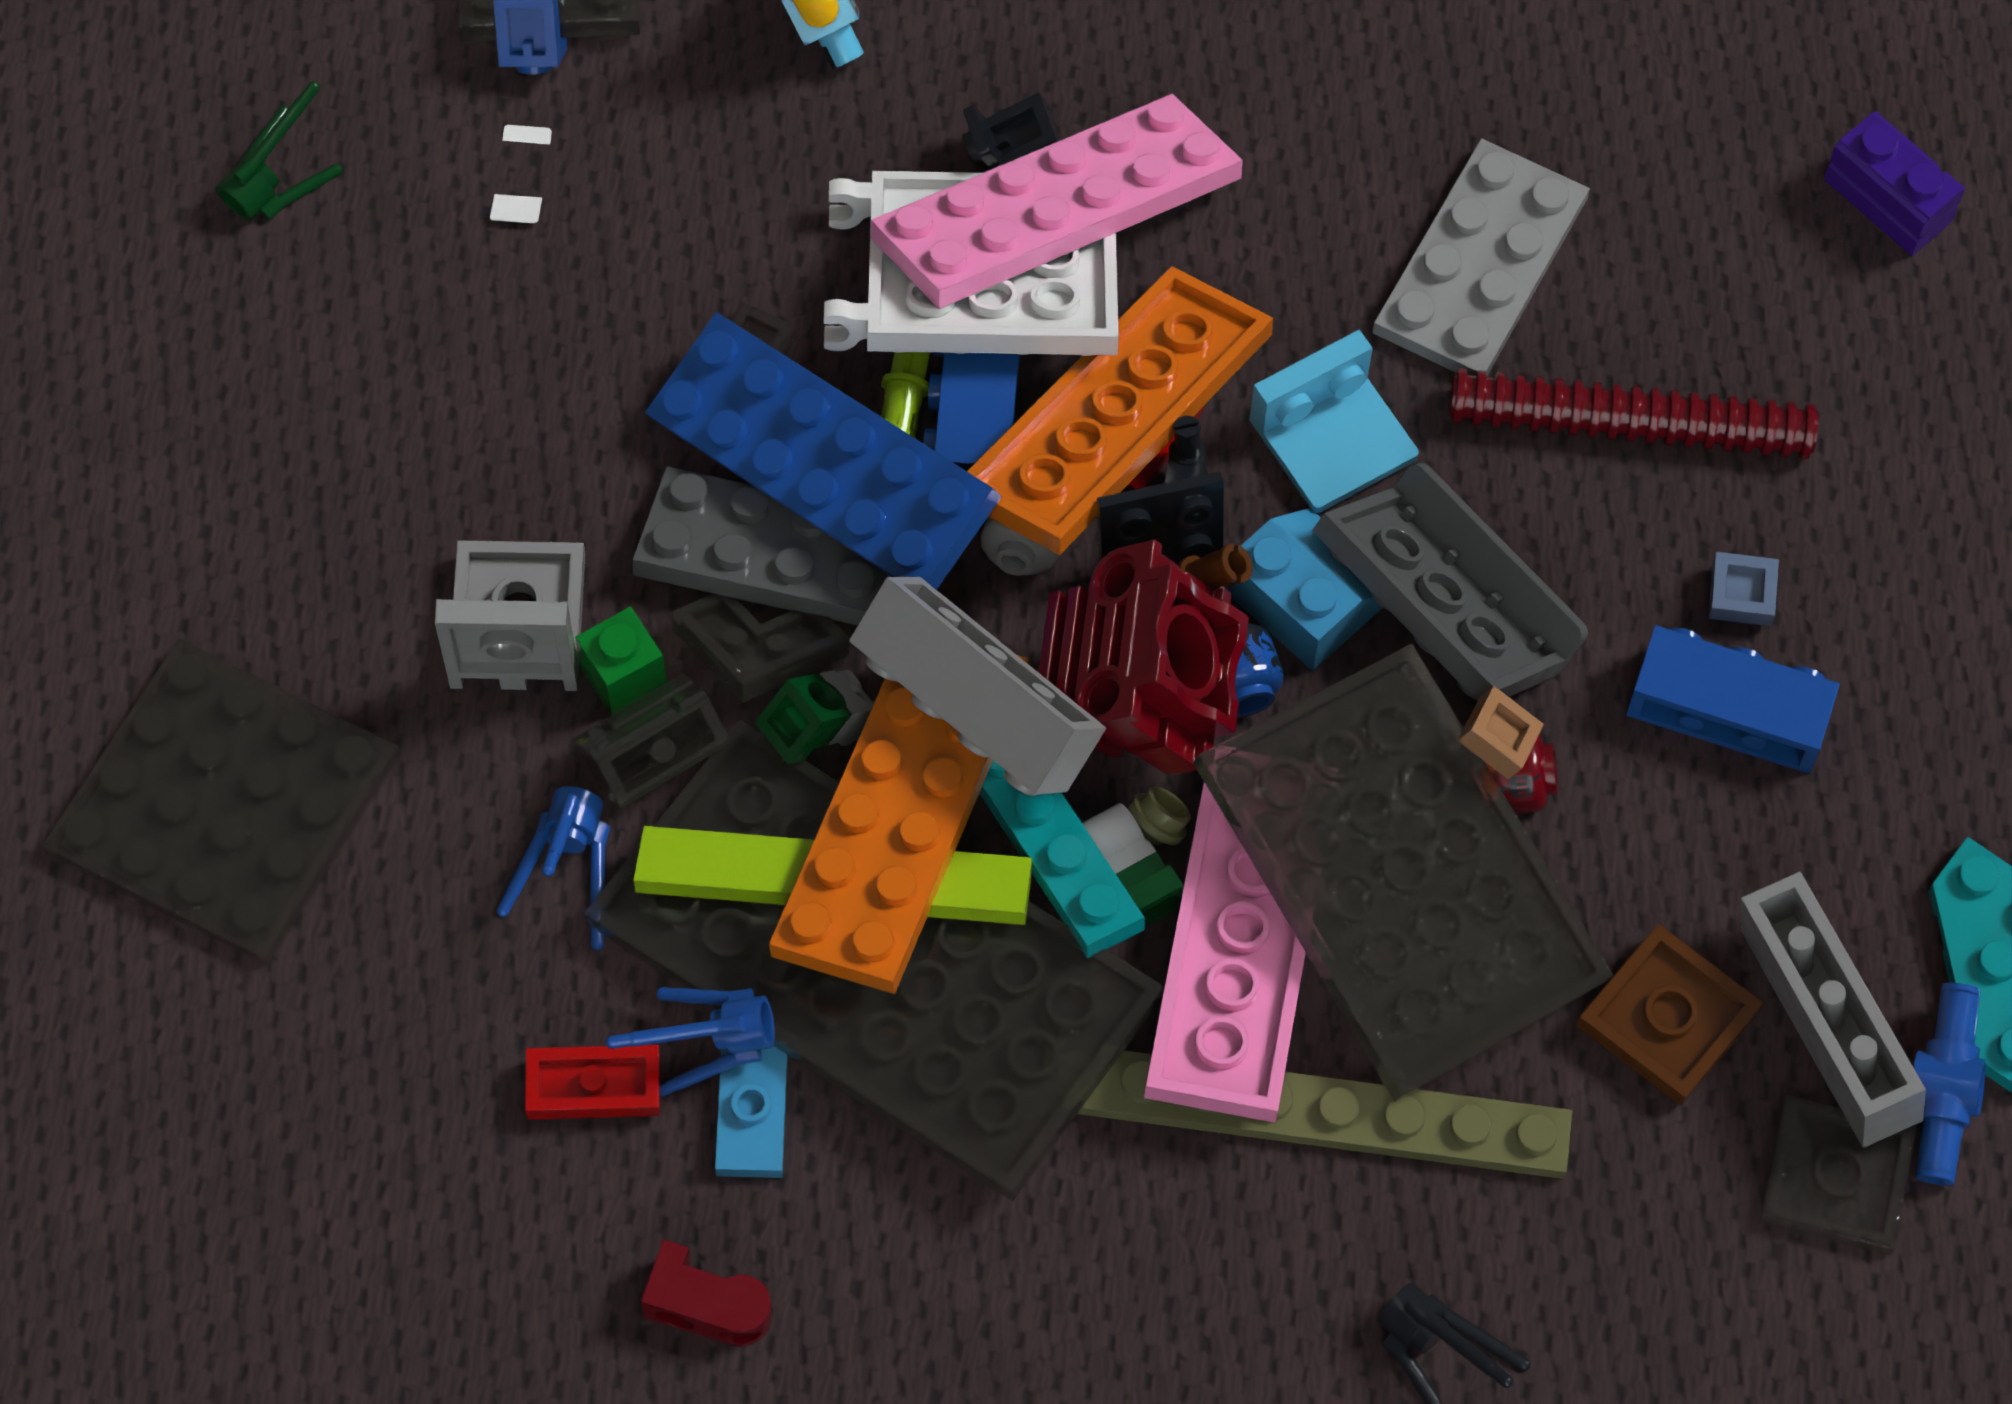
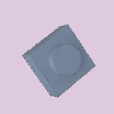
(1743, 589)

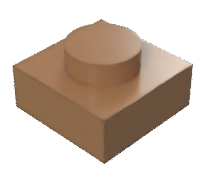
(1500, 732)

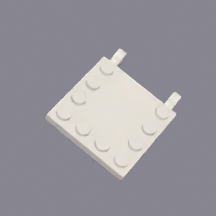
(1051, 309)

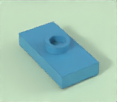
(752, 1117)

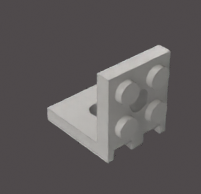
(513, 638)

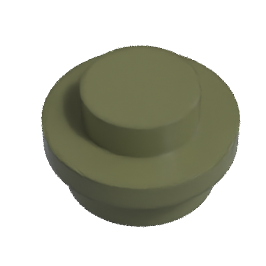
(1160, 816)

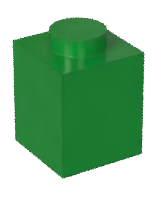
(621, 660)

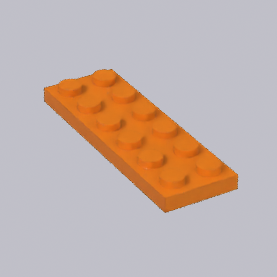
(1120, 409)
(882, 846)

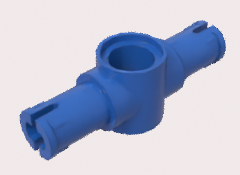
(1952, 1083)

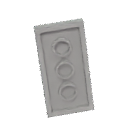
(1481, 260)

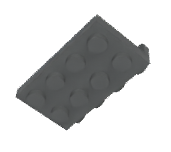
(1454, 584)

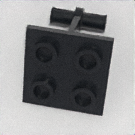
(1179, 514)

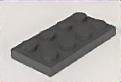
(750, 548)

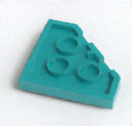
(1976, 931)

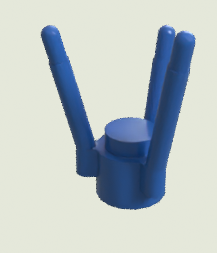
(567, 828)
(741, 1025)

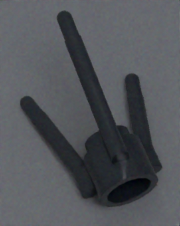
(1422, 1321)

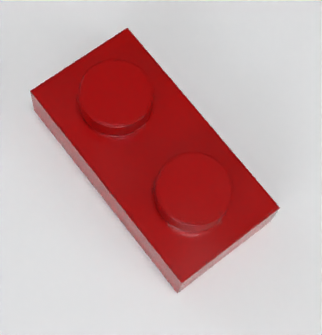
(592, 1082)

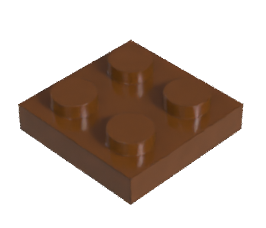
(1669, 1014)

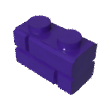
(1893, 183)

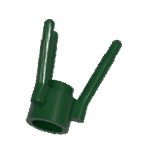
(252, 183)

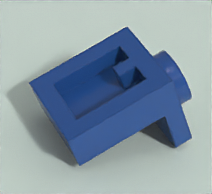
(529, 35)

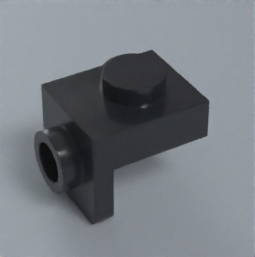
(1010, 132)

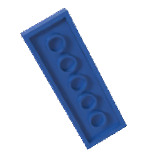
(822, 454)

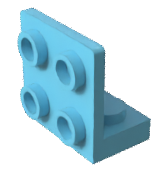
(1330, 424)

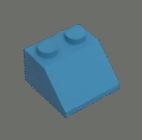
(1301, 589)

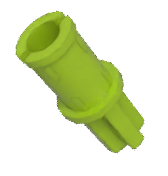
(905, 390)

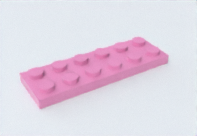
(1055, 200)
(1226, 984)

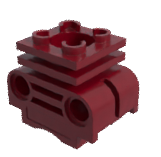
(1147, 656)

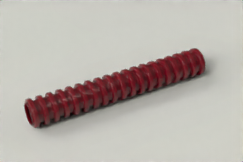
(1634, 413)

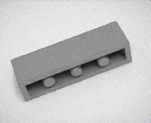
(976, 686)
(1832, 1009)

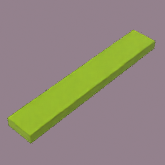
(768, 866)

